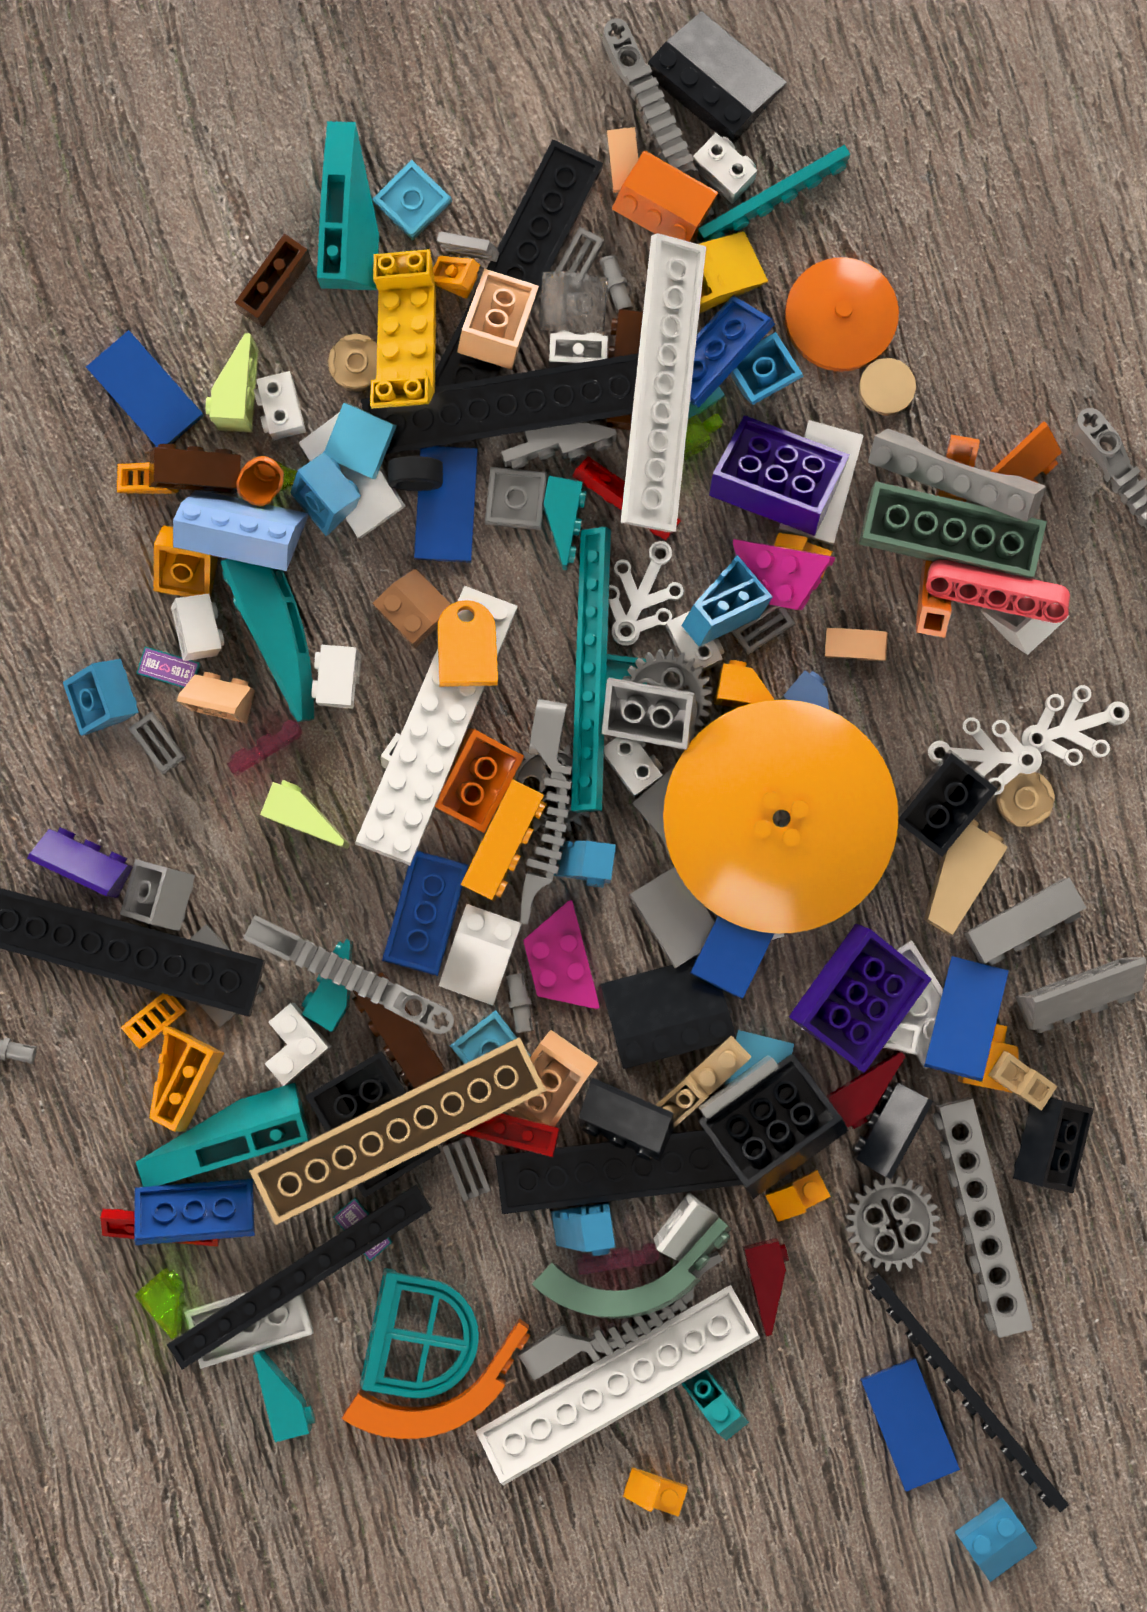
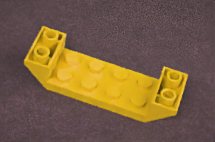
(404, 329)

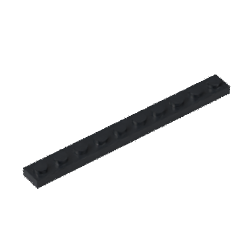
(299, 1276)
(972, 1400)

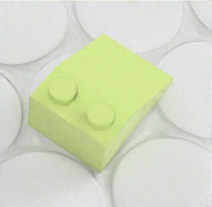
(233, 392)
(293, 809)

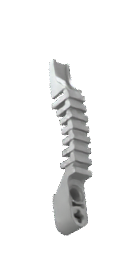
(649, 97)
(1114, 463)
(546, 742)
(343, 972)
(561, 1345)

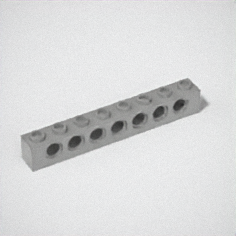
(1016, 1316)

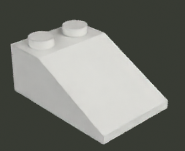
(480, 954)
(684, 1227)

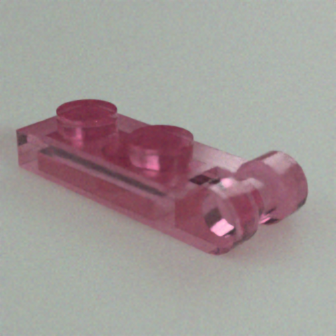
(265, 747)
(618, 1259)

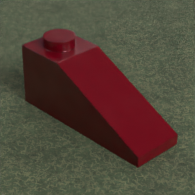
(861, 1094)
(767, 1274)

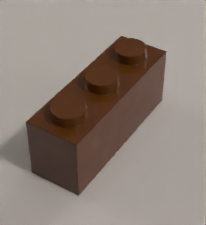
(273, 280)
(194, 469)

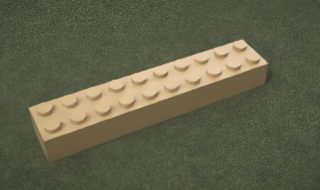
(397, 1130)

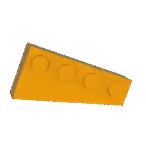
(503, 841)

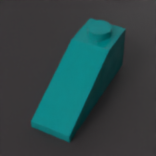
(284, 1403)

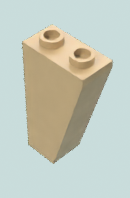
(962, 876)

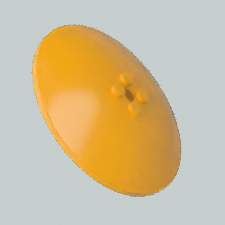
(770, 761)

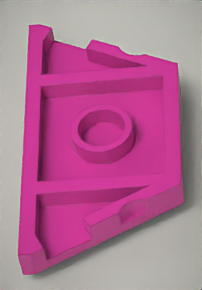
(784, 572)
(560, 960)

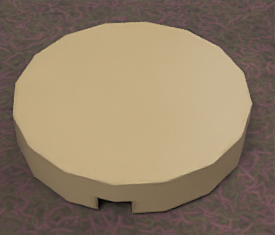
(354, 362)
(887, 386)
(1026, 800)

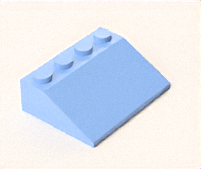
(237, 529)

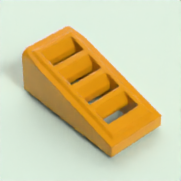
(123, 480)
(132, 1033)

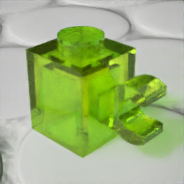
(698, 434)

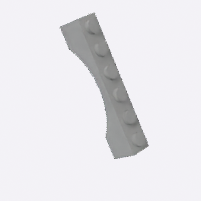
(994, 490)

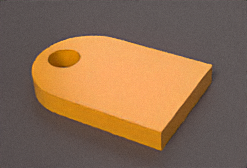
(467, 648)

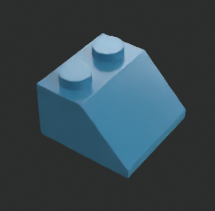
(765, 370)
(325, 492)
(100, 696)
(996, 1539)

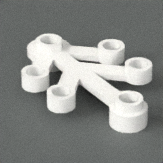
(640, 598)
(1070, 728)
(991, 755)

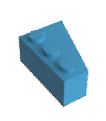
(727, 604)
(587, 862)
(584, 1228)

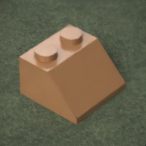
(412, 607)

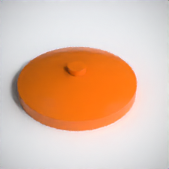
(841, 314)

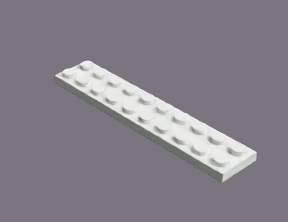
(663, 383)
(426, 751)
(616, 1385)

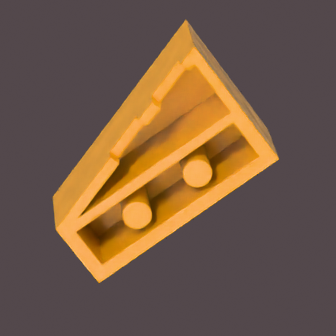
(182, 1078)

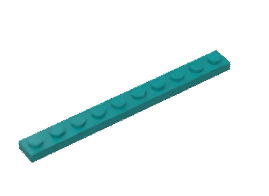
(591, 670)

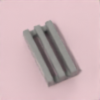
(468, 246)
(590, 260)
(743, 641)
(172, 762)
(475, 1191)

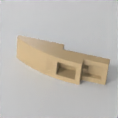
(704, 1079)

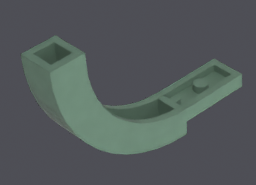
(637, 1301)

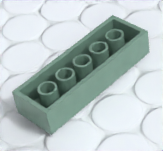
(950, 530)

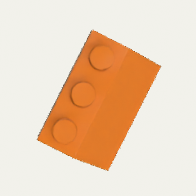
(664, 199)
(1032, 455)
(478, 780)

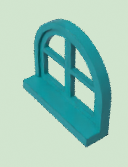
(383, 1332)

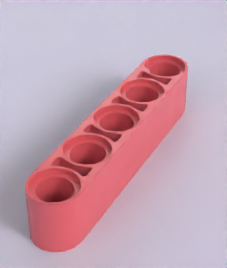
(985, 587)

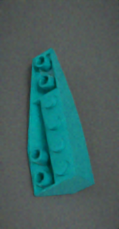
(346, 214)
(277, 628)
(230, 1136)

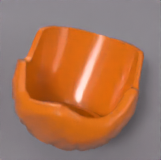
(260, 481)

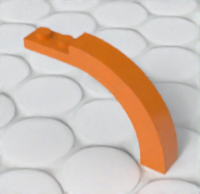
(935, 612)
(430, 1420)

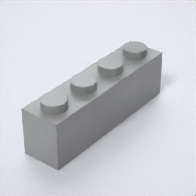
(1025, 920)

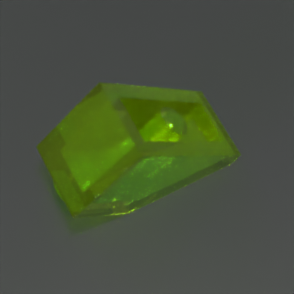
(164, 1301)

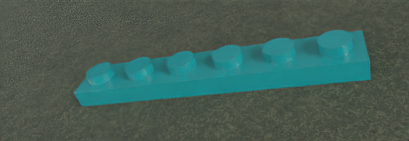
(783, 191)

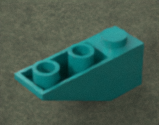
(561, 509)
(329, 1000)
(715, 1404)

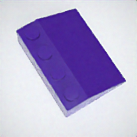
(778, 475)
(860, 997)

